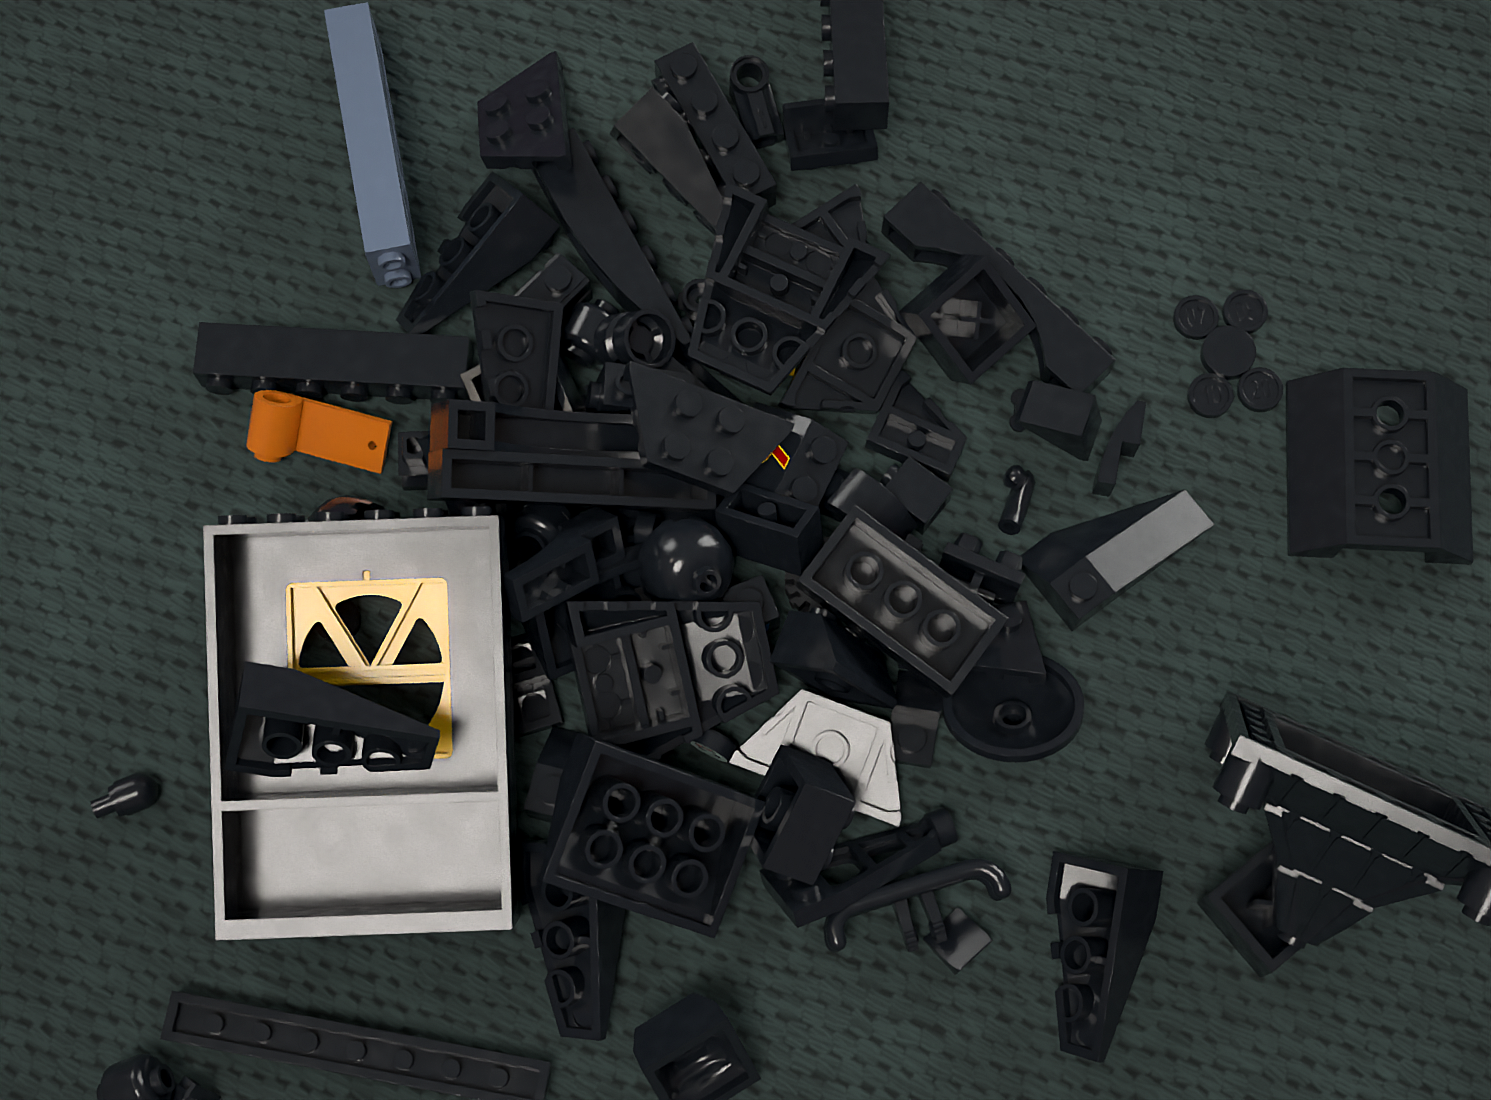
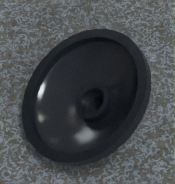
(1014, 717)

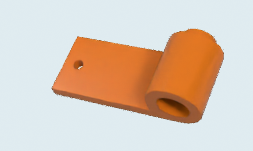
(295, 423)

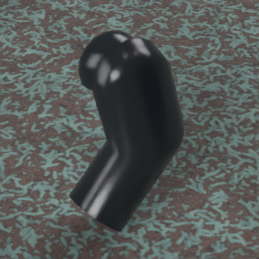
(1018, 500)

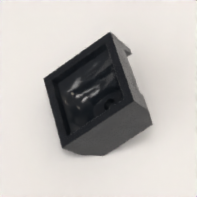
(693, 1052)

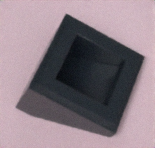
(963, 941)

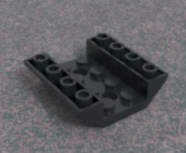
(1347, 458)

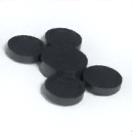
(1227, 353)

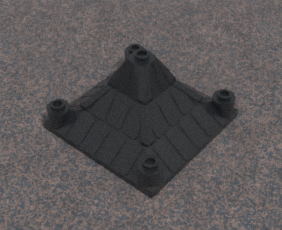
(1345, 824)

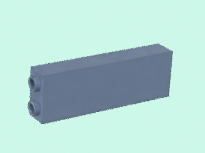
(372, 146)

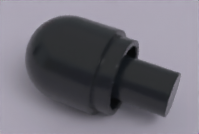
(127, 796)

